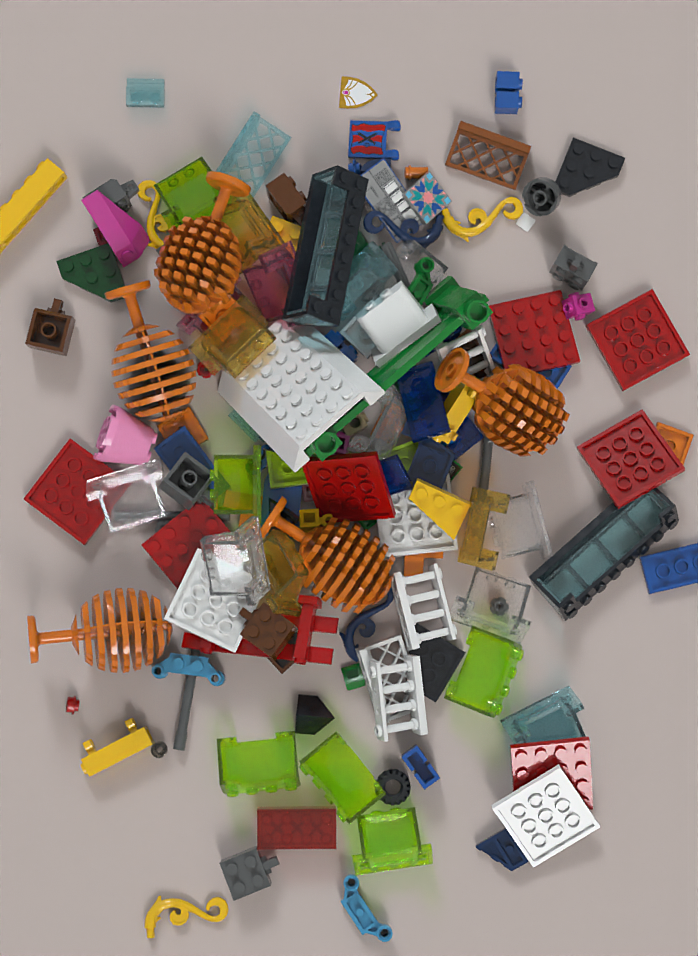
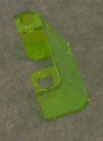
(485, 672)
(258, 765)
(342, 777)

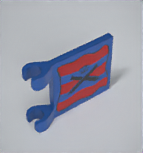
(369, 139)

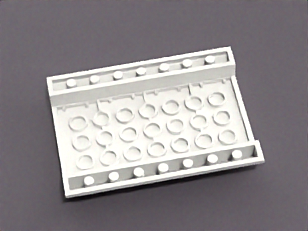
(297, 390)

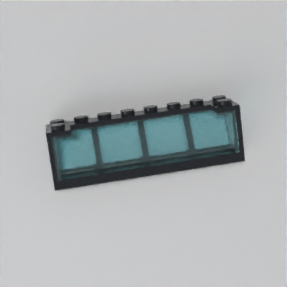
(325, 248)
(603, 551)

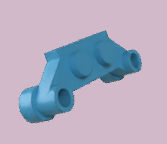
(190, 666)
(361, 912)

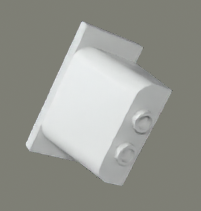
(395, 322)

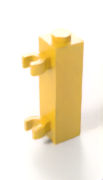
(457, 407)
(116, 751)

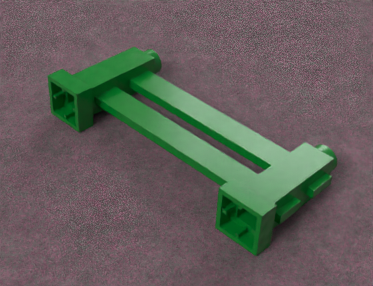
(455, 308)

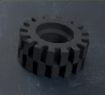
(405, 789)

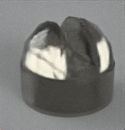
(155, 746)

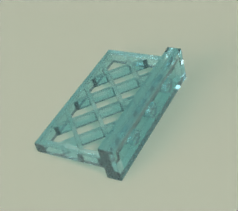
(241, 143)

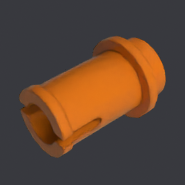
(414, 172)

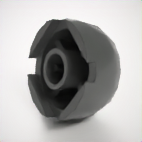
(541, 196)

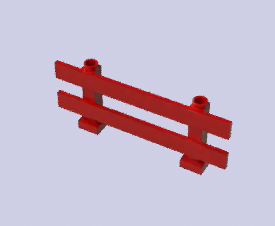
(299, 652)

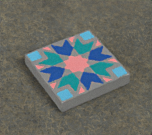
(426, 198)

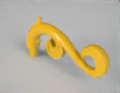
(152, 218)
(454, 227)
(185, 907)

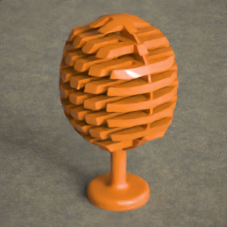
(202, 254)
(143, 339)
(512, 406)
(339, 561)
(123, 631)

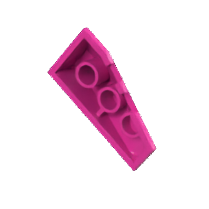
(120, 230)

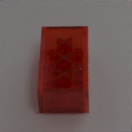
(296, 827)

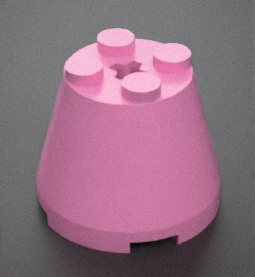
(124, 439)

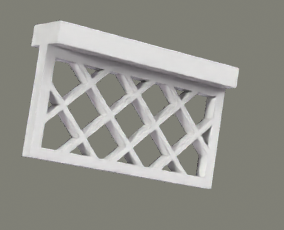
(364, 657)

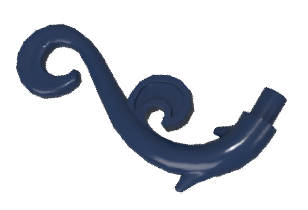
(401, 232)
(362, 618)

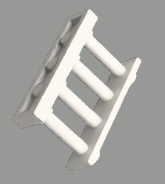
(479, 332)
(404, 602)
(415, 703)

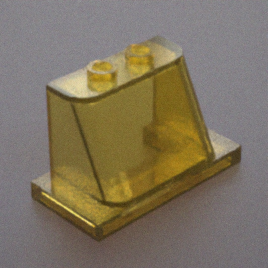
(250, 227)
(233, 339)
(471, 549)
(285, 572)

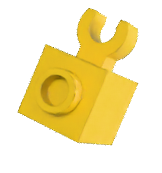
(310, 519)

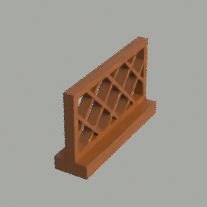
(495, 140)

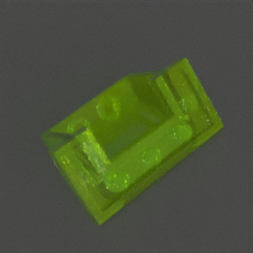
(187, 193)
(237, 484)
(390, 842)

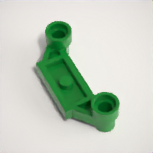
(422, 283)

